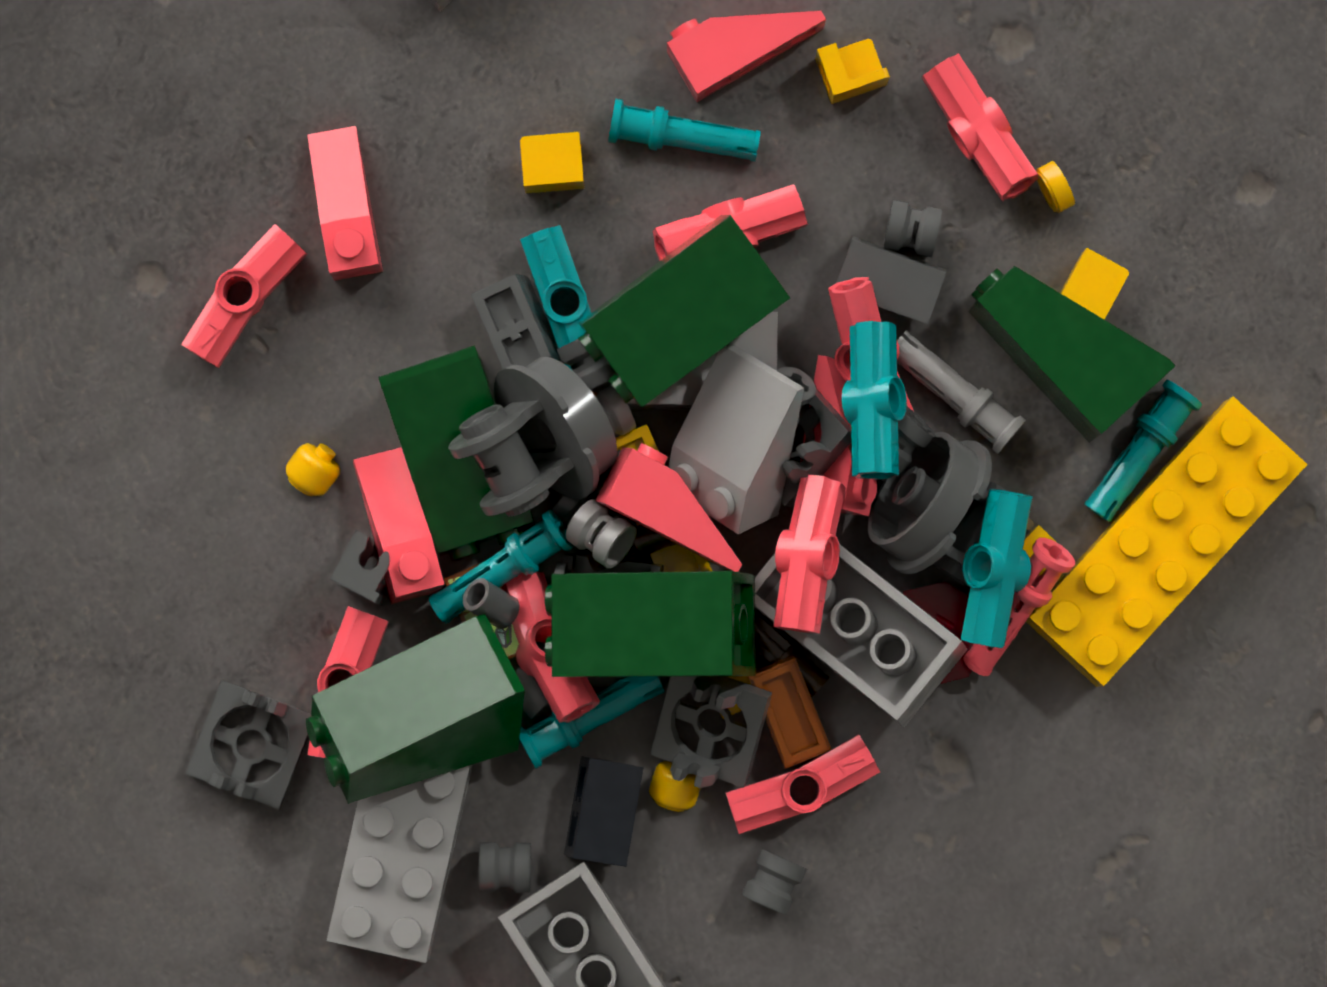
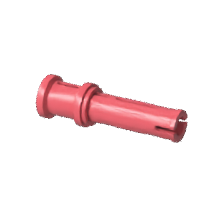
(1034, 595)

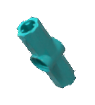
(552, 272)
(874, 400)
(996, 568)

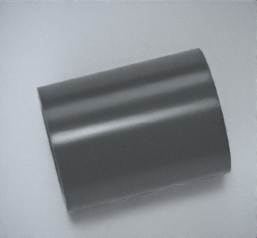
(487, 599)
(534, 698)

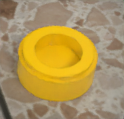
(1055, 187)

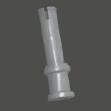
(973, 405)

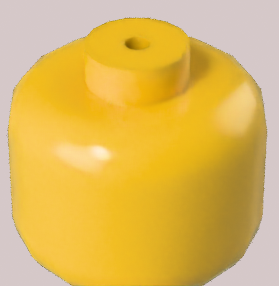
(313, 469)
(672, 793)

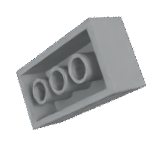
(872, 637)
(399, 867)
(577, 936)

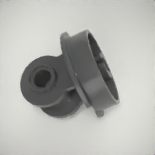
(537, 437)
(934, 507)

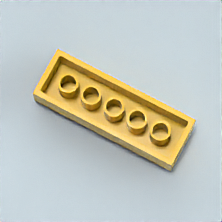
(1166, 541)

